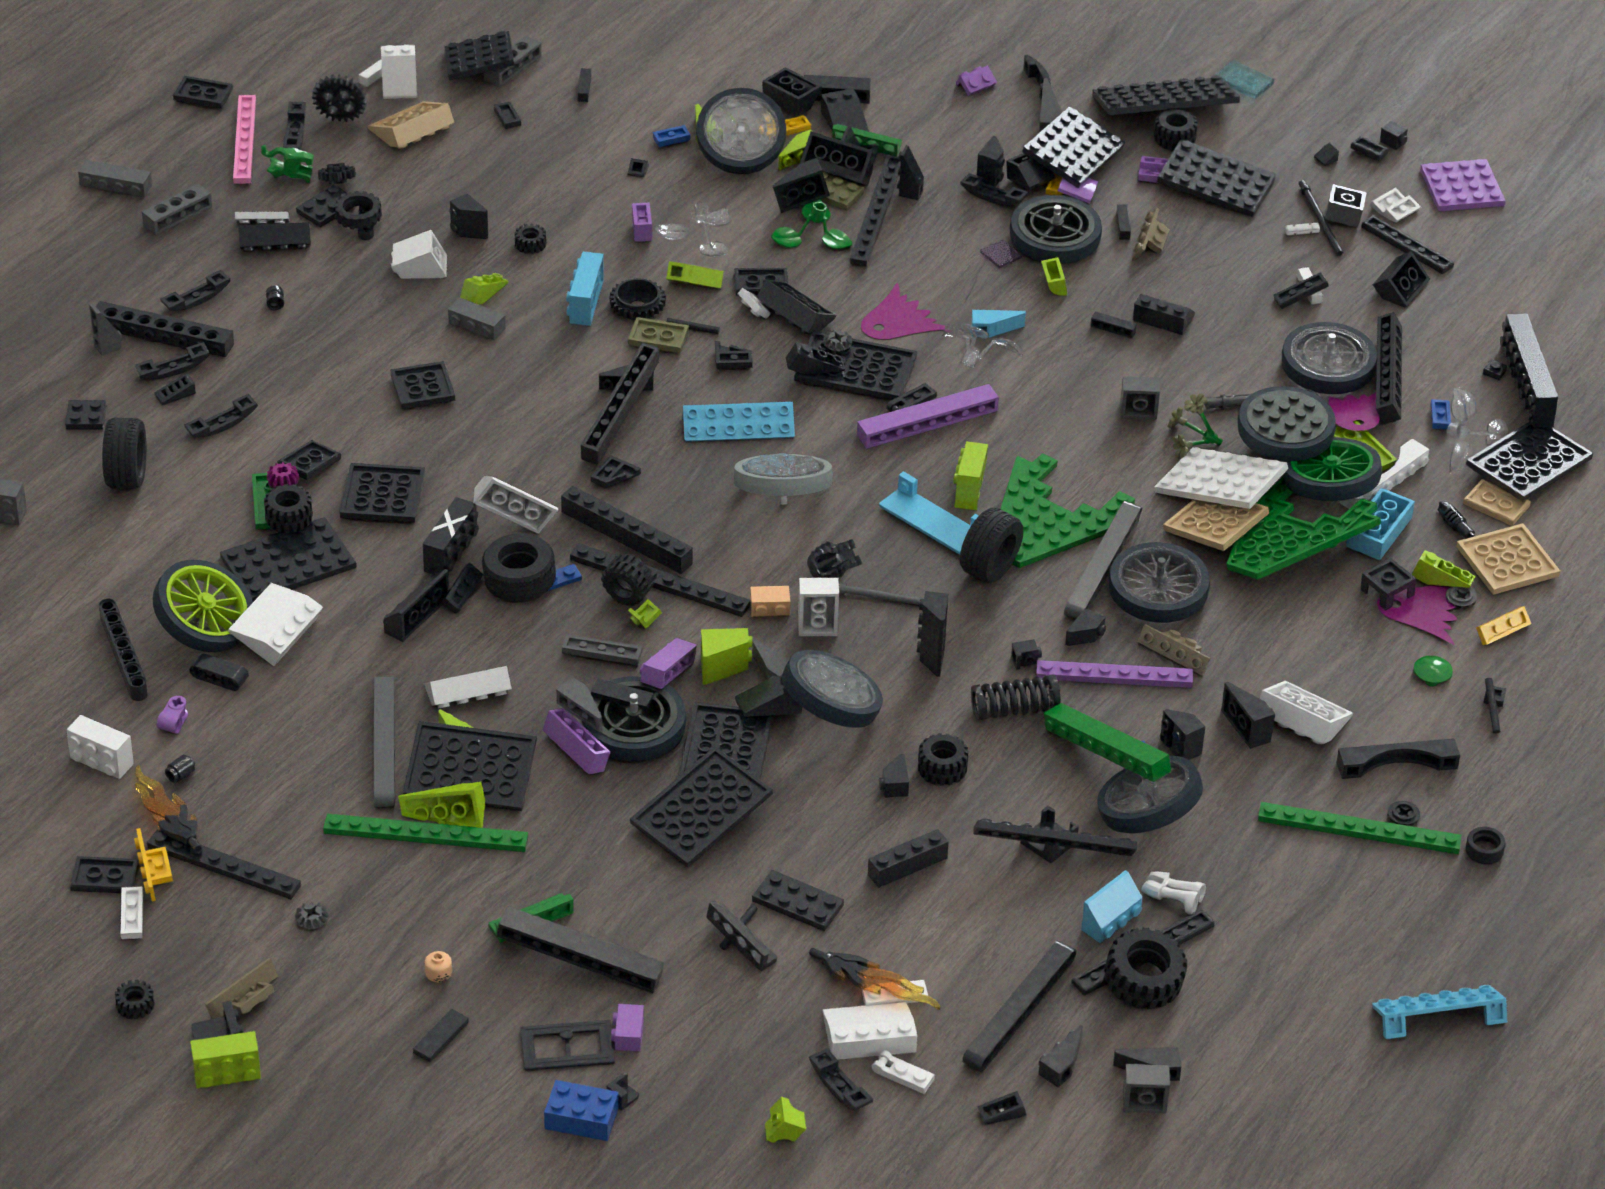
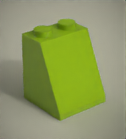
(724, 653)

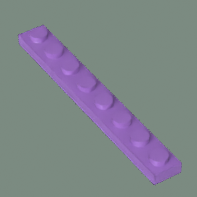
(1116, 673)

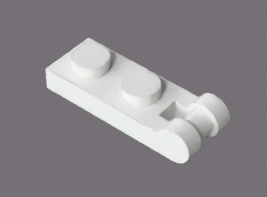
(903, 1072)

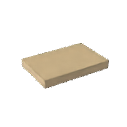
(1496, 502)

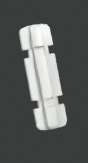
(1302, 229)

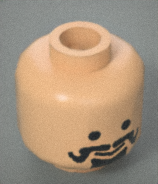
(438, 966)

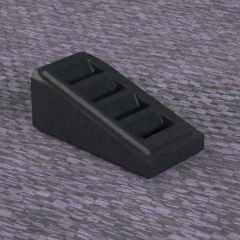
(181, 388)
(1004, 1101)

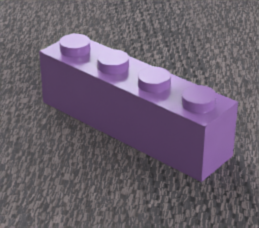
(668, 663)
(576, 741)

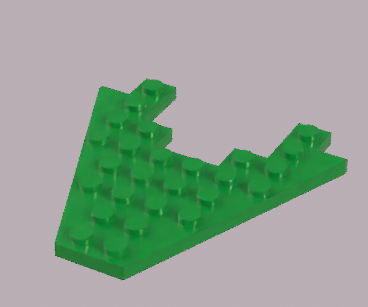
(1045, 524)
(1285, 540)

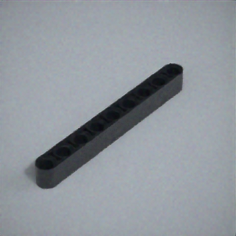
(1019, 1006)

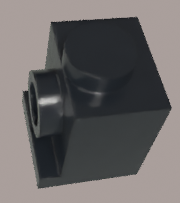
(1025, 653)

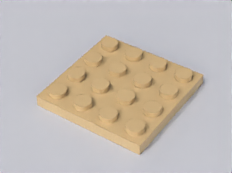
(1214, 523)
(1508, 559)

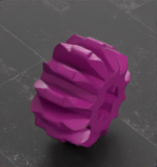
(282, 474)

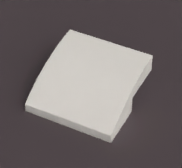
(1394, 205)

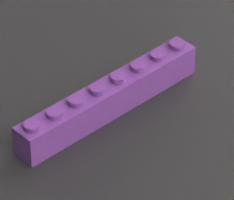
(927, 416)

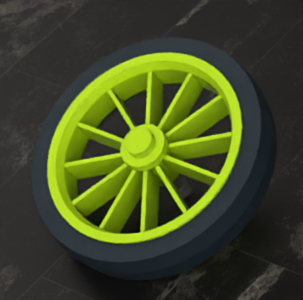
(200, 604)

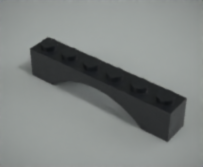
(1437, 754)

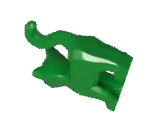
(292, 163)

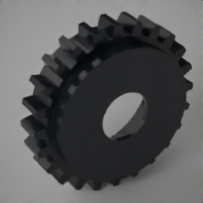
(637, 290)

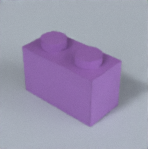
(628, 1027)

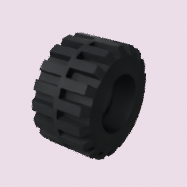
(1173, 126)
(288, 508)
(627, 579)
(943, 759)

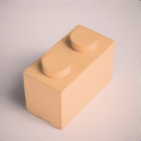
(770, 601)

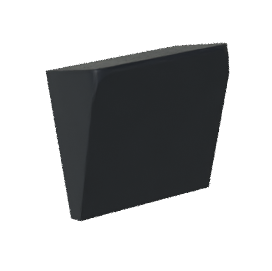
(1327, 155)
(638, 167)

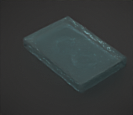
(1245, 79)

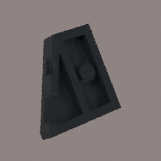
(732, 357)
(614, 472)

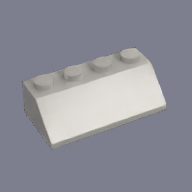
(513, 504)
(468, 686)

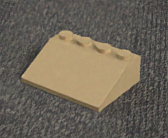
(413, 123)

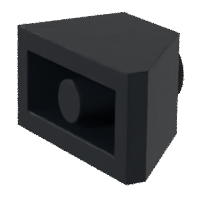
(1085, 628)
(895, 778)

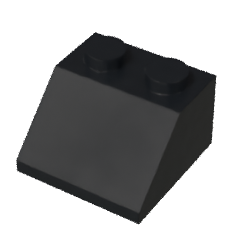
(991, 162)
(468, 217)

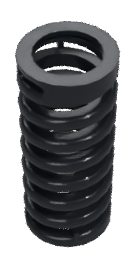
(980, 693)

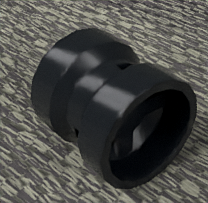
(275, 297)

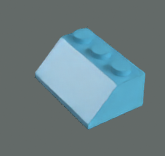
(1111, 907)

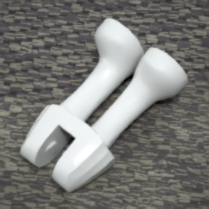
(1161, 886)

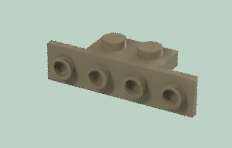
(1152, 235)
(1175, 648)
(246, 991)

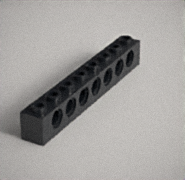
(167, 329)
(1389, 368)

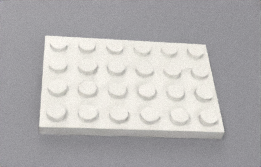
(1221, 477)

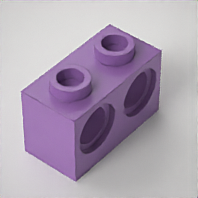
(641, 222)

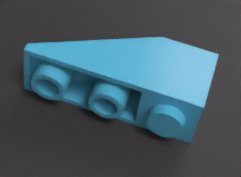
(997, 321)

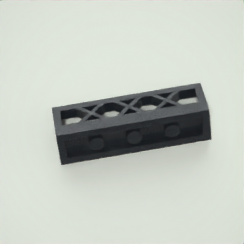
(740, 936)

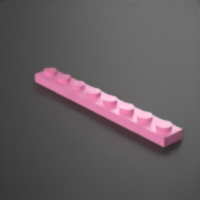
(244, 139)

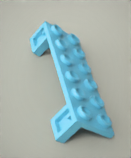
(738, 421)
(925, 515)
(1394, 1011)

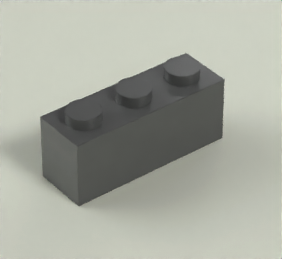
(476, 318)

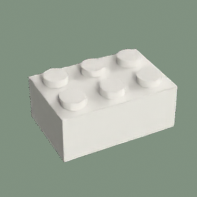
(818, 606)
(100, 747)

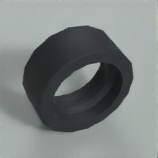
(1485, 834)

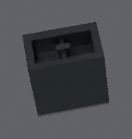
(1027, 172)
(1182, 733)

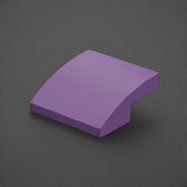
(1150, 168)
(1082, 193)

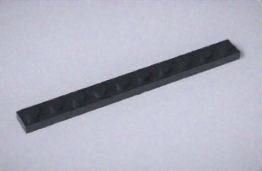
(876, 212)
(669, 582)

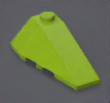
(447, 805)

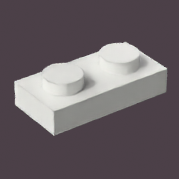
(751, 301)

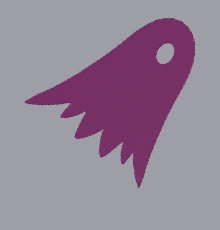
(898, 318)
(1355, 409)
(1424, 610)

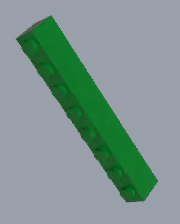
(1107, 742)

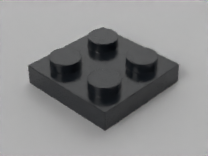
(85, 414)

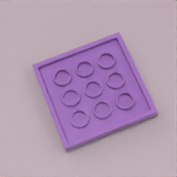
(1462, 185)

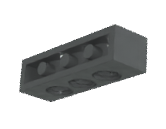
(524, 52)
(176, 209)

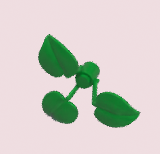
(817, 213)

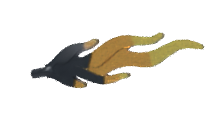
(163, 809)
(870, 977)

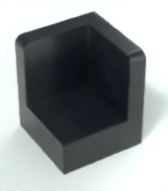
(626, 1093)

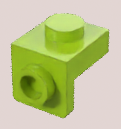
(645, 614)

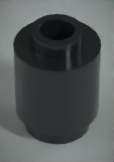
(180, 768)

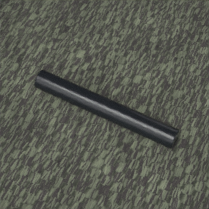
(696, 326)
(1492, 705)
(744, 919)

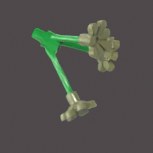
(1196, 406)

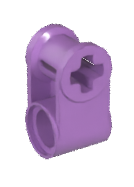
(173, 715)

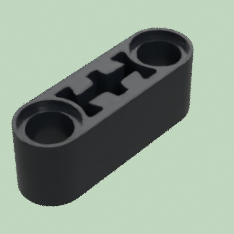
(219, 672)

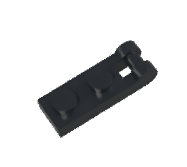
(913, 397)

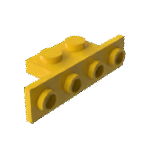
(155, 867)

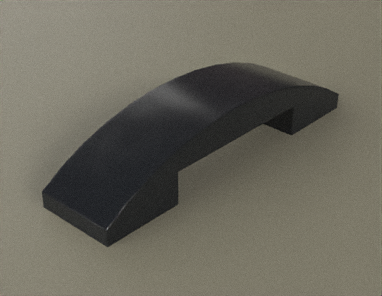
(1035, 69)
(295, 125)
(976, 186)
(214, 284)
(195, 355)
(223, 421)
(837, 1082)

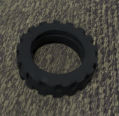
(358, 199)

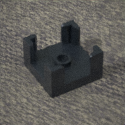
(1388, 580)
(1049, 851)

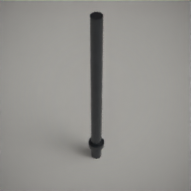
(1306, 190)

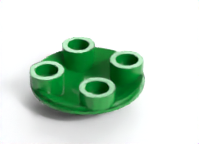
(1433, 670)

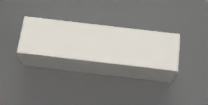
(371, 74)
(1303, 274)

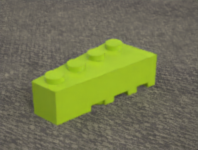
(970, 475)

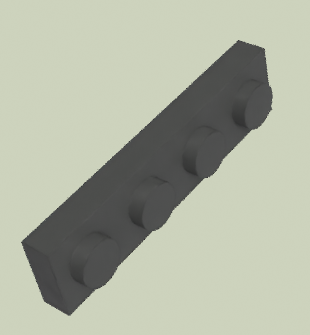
(602, 649)

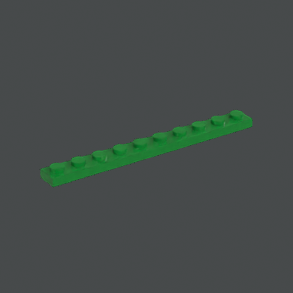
(1359, 828)
(426, 832)

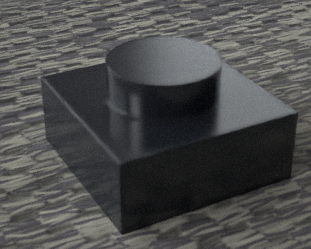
(1495, 369)
(1499, 695)

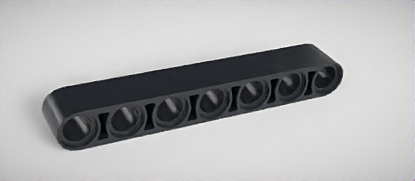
(123, 649)

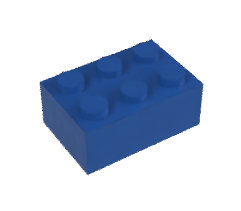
(581, 1110)

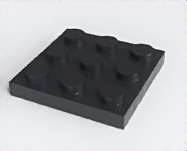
(422, 385)

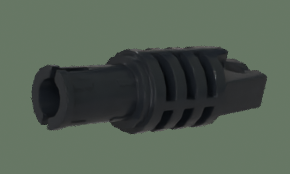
(1455, 519)

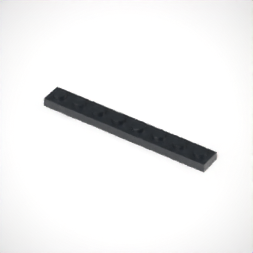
(1066, 838)
(227, 866)

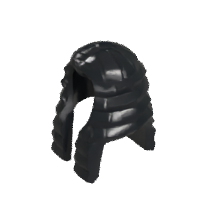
(832, 559)

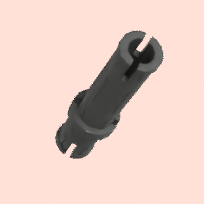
(1225, 401)

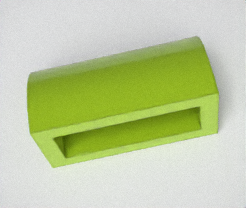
(1054, 276)

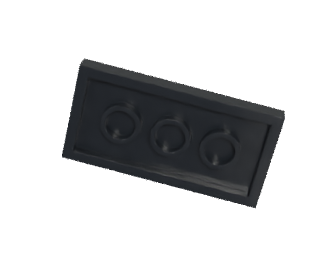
(798, 900)

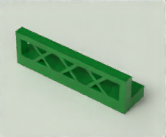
(886, 144)
(548, 909)

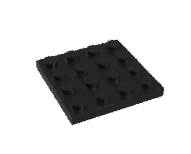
(479, 55)
(382, 492)

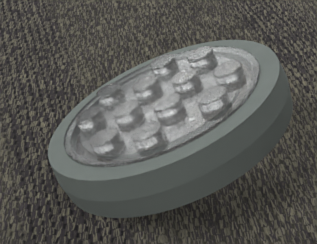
(783, 475)

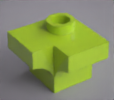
(784, 1122)

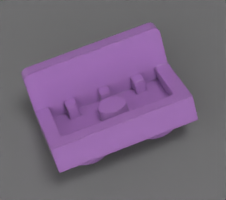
(976, 80)

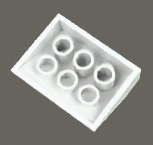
(275, 622)
(1305, 712)
(870, 1030)

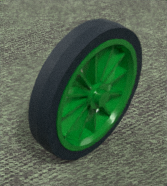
(1338, 473)

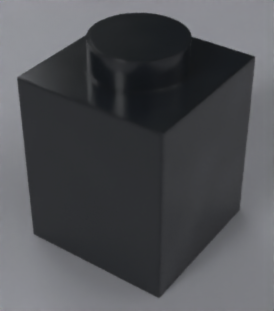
(1393, 135)

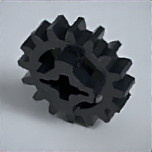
(336, 173)

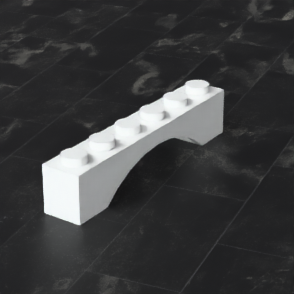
(1411, 458)

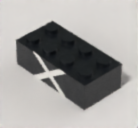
(450, 536)

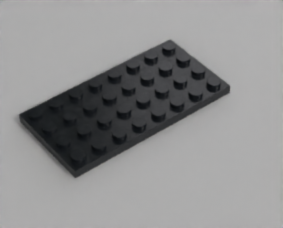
(1165, 95)

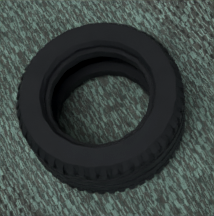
(124, 453)

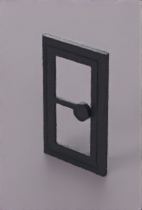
(566, 1033)

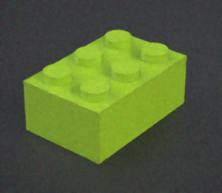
(225, 1059)

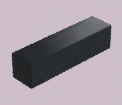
(584, 85)
(1123, 222)
(1113, 324)

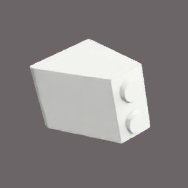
(398, 72)
(419, 257)

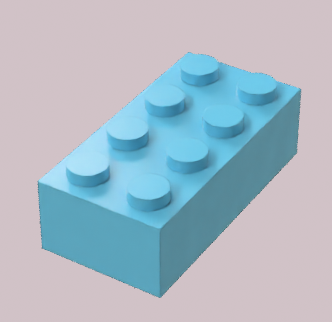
(585, 288)
(1394, 513)

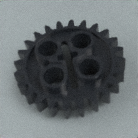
(339, 98)

